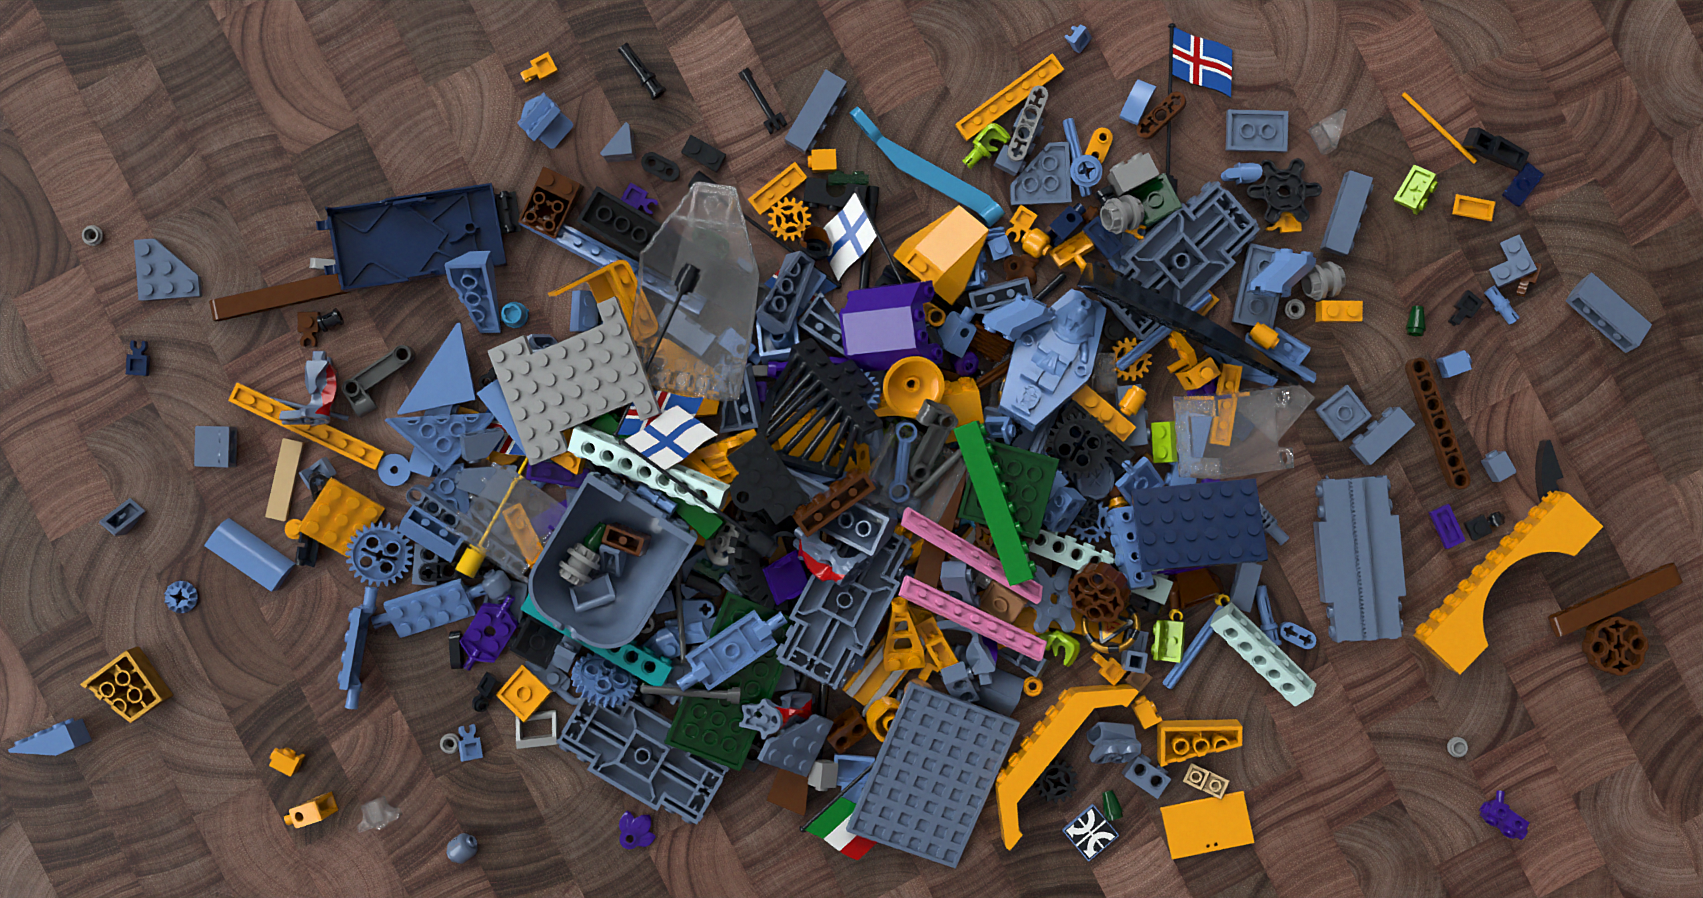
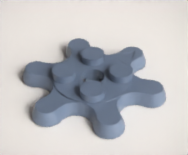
(1045, 608)

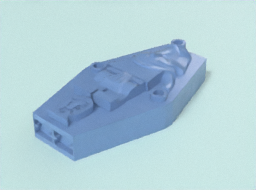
(1052, 360)

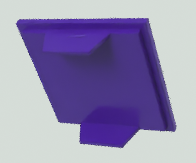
(786, 577)

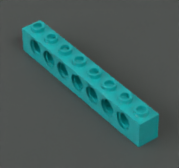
(622, 657)

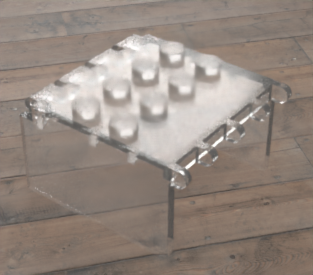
(508, 521)

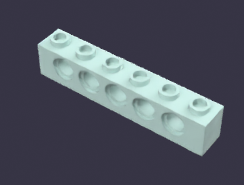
(1263, 654)

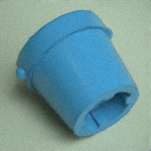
(514, 314)

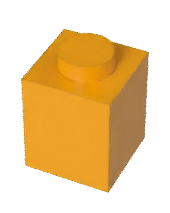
(822, 161)

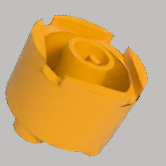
(880, 716)

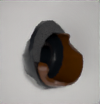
(815, 243)

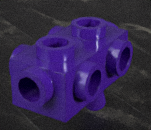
(1500, 816)

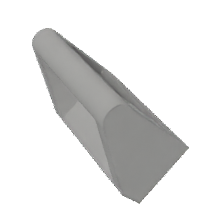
(540, 740)

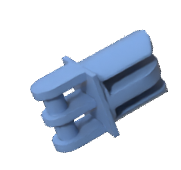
(1243, 173)

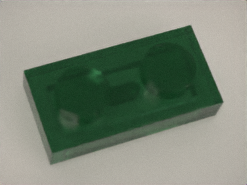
(842, 179)

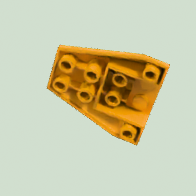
(945, 252)

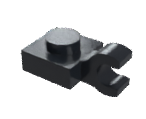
(1467, 306)

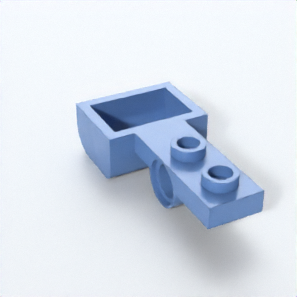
(850, 768)

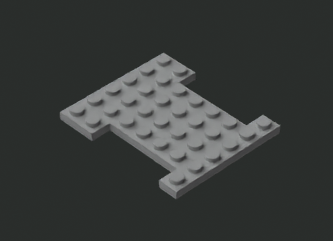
(572, 382)

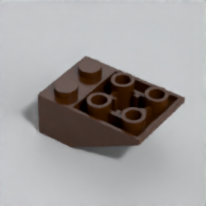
(550, 202)

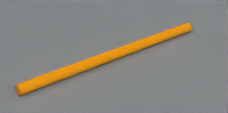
(1439, 127)

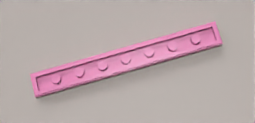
(967, 553)
(972, 618)

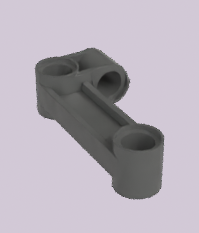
(371, 376)
(940, 422)

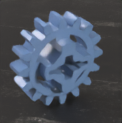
(1099, 531)

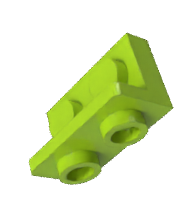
(1416, 189)

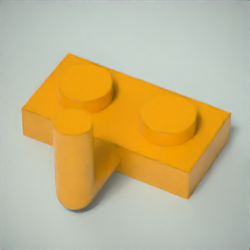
(1072, 251)
(1185, 352)

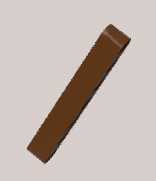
(275, 297)
(1445, 429)
(1615, 599)

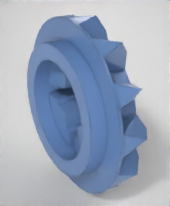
(1090, 162)
(187, 590)

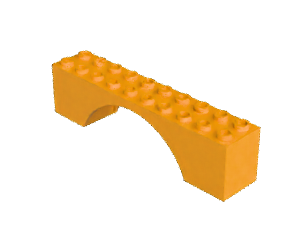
(960, 396)
(1456, 628)

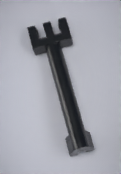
(772, 118)

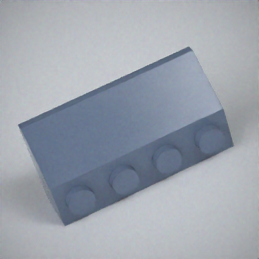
(862, 528)

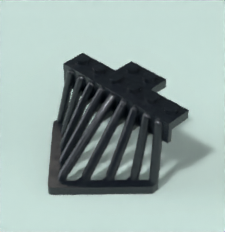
(830, 385)

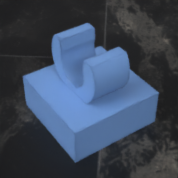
(1079, 38)

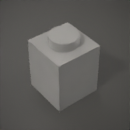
(823, 774)

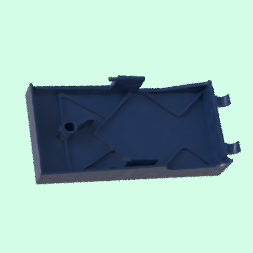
(411, 235)

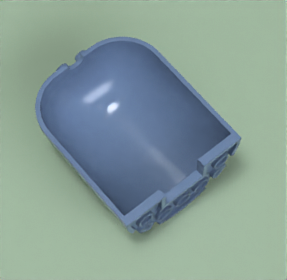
(642, 578)

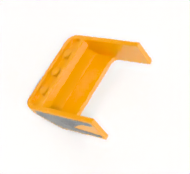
(608, 282)

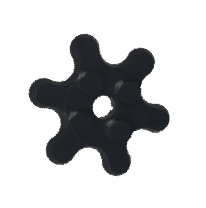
(1292, 181)

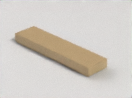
(284, 479)

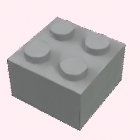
(1133, 174)

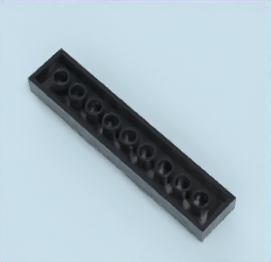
(628, 227)

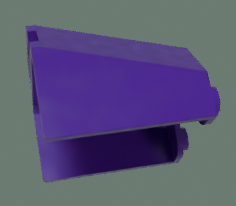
(887, 325)

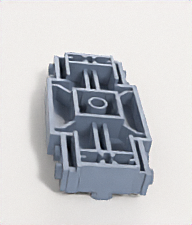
(1186, 252)
(1359, 558)
(842, 621)
(630, 753)

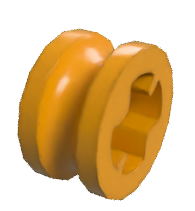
(900, 530)

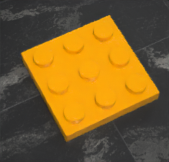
(338, 515)

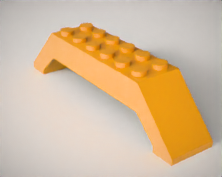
(1044, 745)

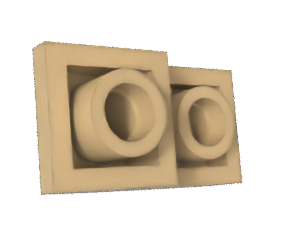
(1206, 781)

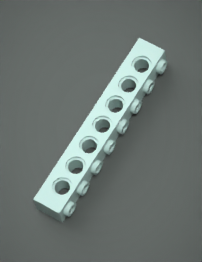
(603, 442)
(1157, 592)

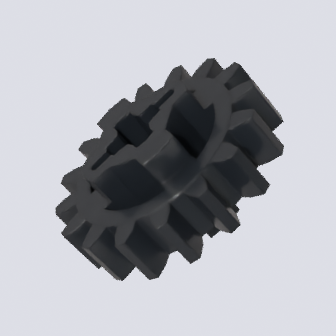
(1052, 788)

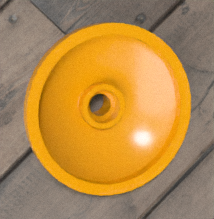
(927, 385)

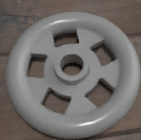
(721, 543)

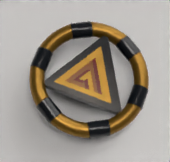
(1109, 630)

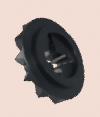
(1091, 515)

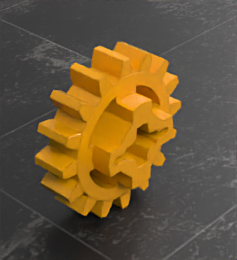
(782, 230)
(1127, 346)

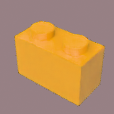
(1339, 311)

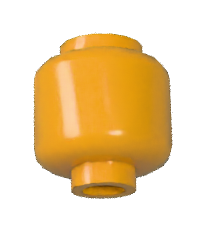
(1036, 243)

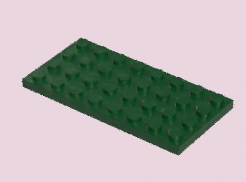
(711, 724)

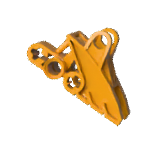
(716, 454)

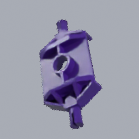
(481, 645)

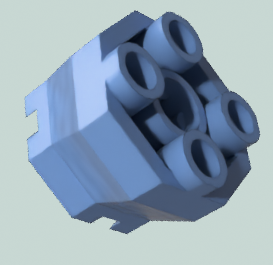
(1282, 273)
(1017, 317)

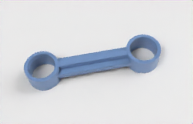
(902, 461)

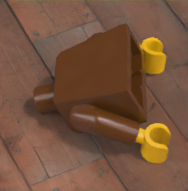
(1194, 589)

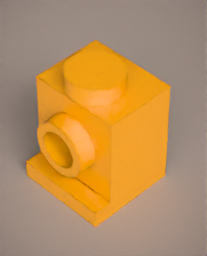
(1145, 712)
(286, 761)

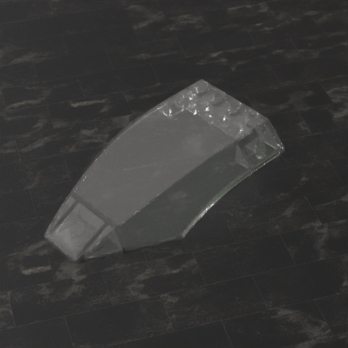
(713, 326)

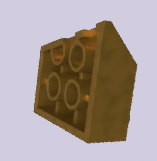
(129, 685)

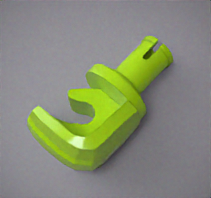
(981, 143)
(1058, 639)

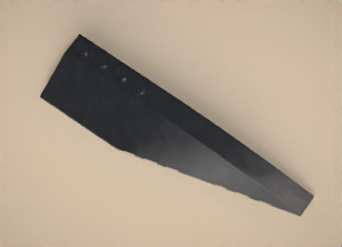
(1175, 317)

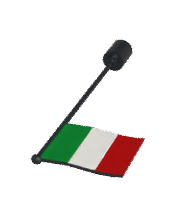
(832, 821)

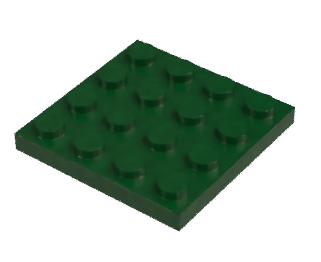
(1029, 484)

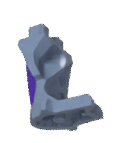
(980, 653)

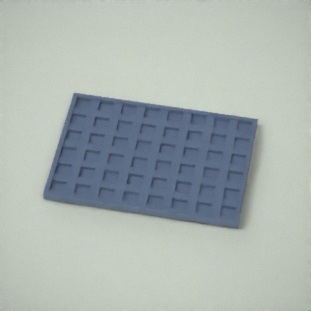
(932, 775)

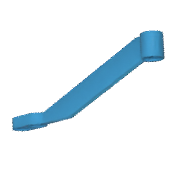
(930, 174)

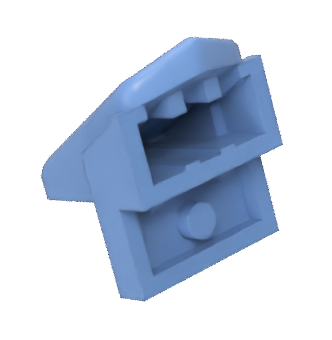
(544, 120)

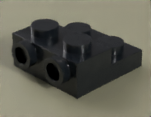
(535, 642)

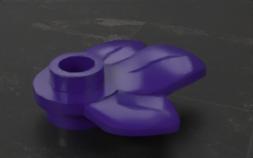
(638, 828)

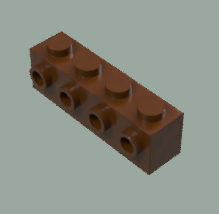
(834, 501)

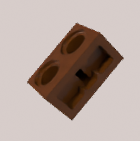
(847, 729)

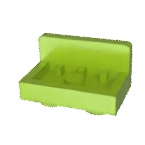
(1164, 442)
(1168, 640)

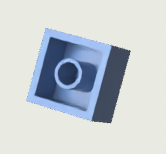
(777, 346)

